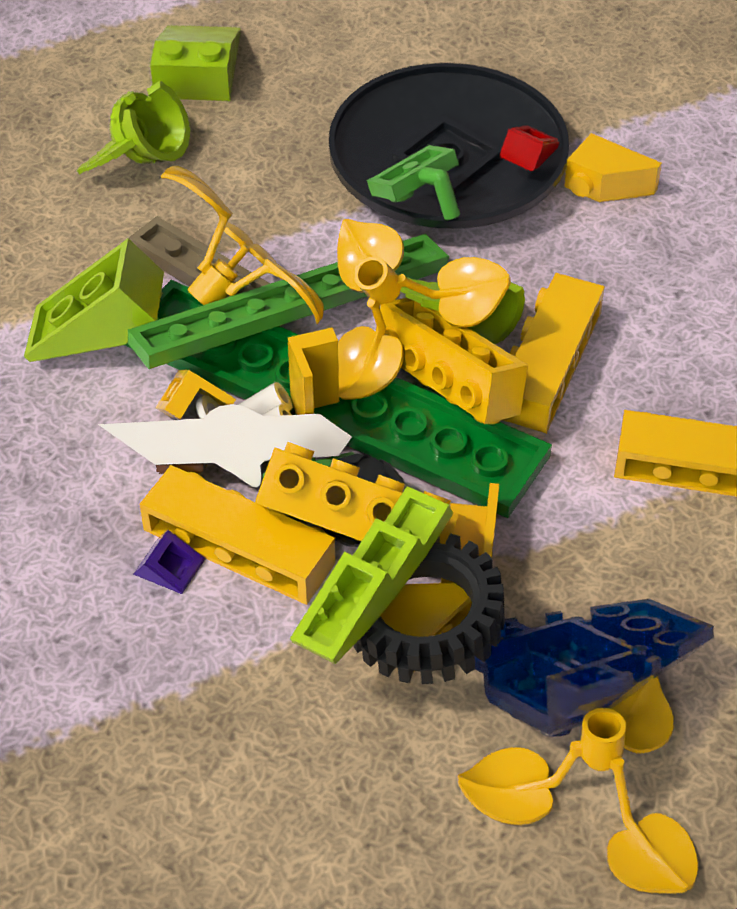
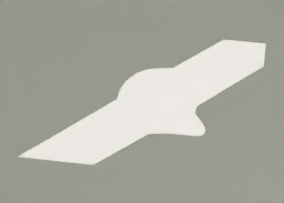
(230, 438)

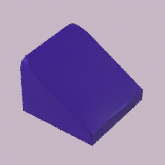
(170, 563)

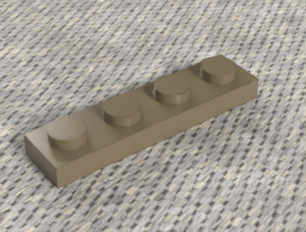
(181, 253)

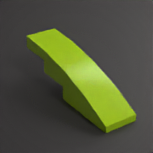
(371, 577)

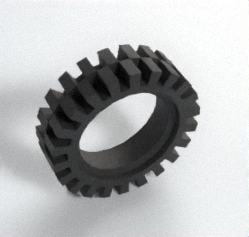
(462, 643)

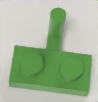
(421, 168)

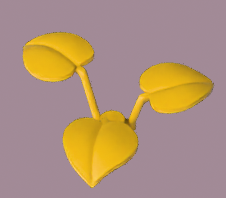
(367, 264)
(218, 279)
(516, 783)

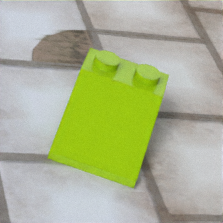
(196, 61)
(97, 306)

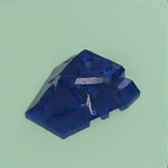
(577, 665)

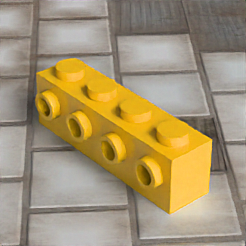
(457, 362)
(332, 494)

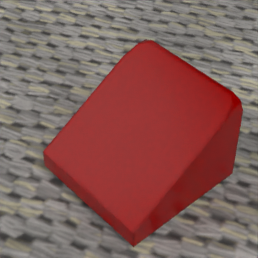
(528, 147)

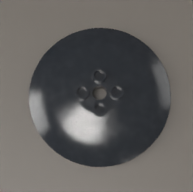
(452, 109)

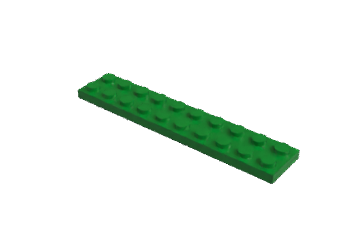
(398, 424)

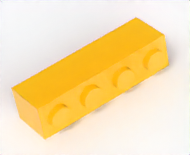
(554, 345)
(678, 452)
(240, 533)

